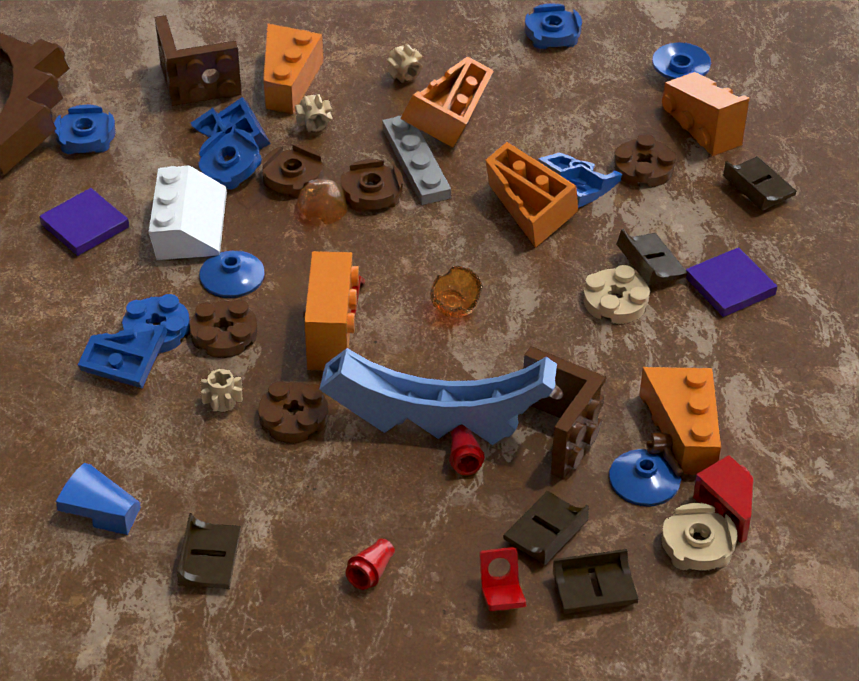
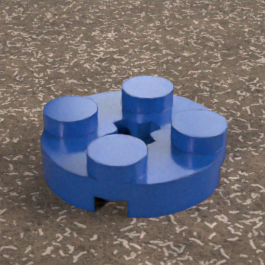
(542, 32)
(74, 139)
(237, 169)
(164, 309)

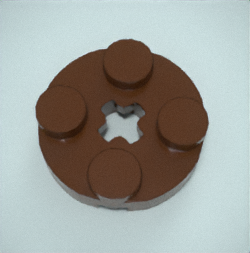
(644, 161)
(278, 167)
(384, 192)
(232, 314)
(283, 397)

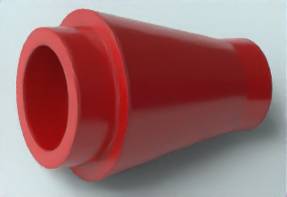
(465, 451)
(368, 565)

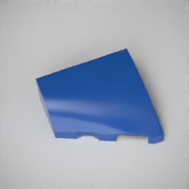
(235, 116)
(589, 183)
(99, 498)

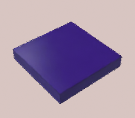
(84, 221)
(731, 281)

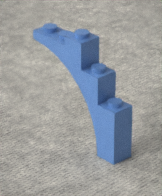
(438, 406)

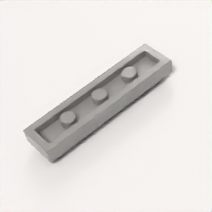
(416, 160)

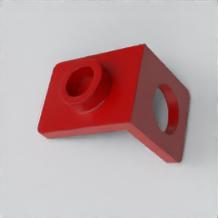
(502, 591)

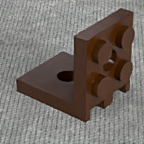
(185, 67)
(575, 405)

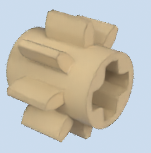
(404, 63)
(313, 113)
(221, 390)

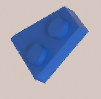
(123, 355)

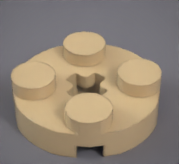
(616, 281)
(693, 553)

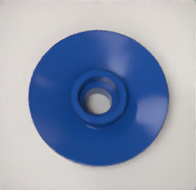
(680, 59)
(232, 274)
(643, 478)

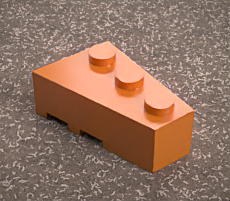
(290, 66)
(449, 101)
(707, 112)
(531, 192)
(330, 306)
(686, 409)

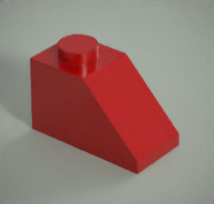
(729, 490)

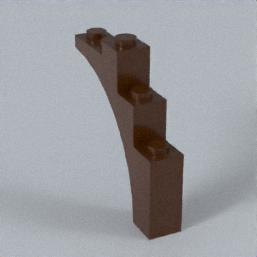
(34, 92)

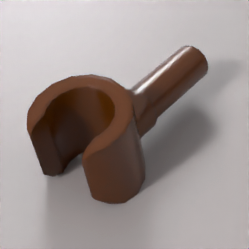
(662, 445)

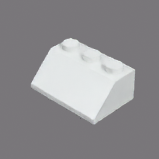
(186, 214)

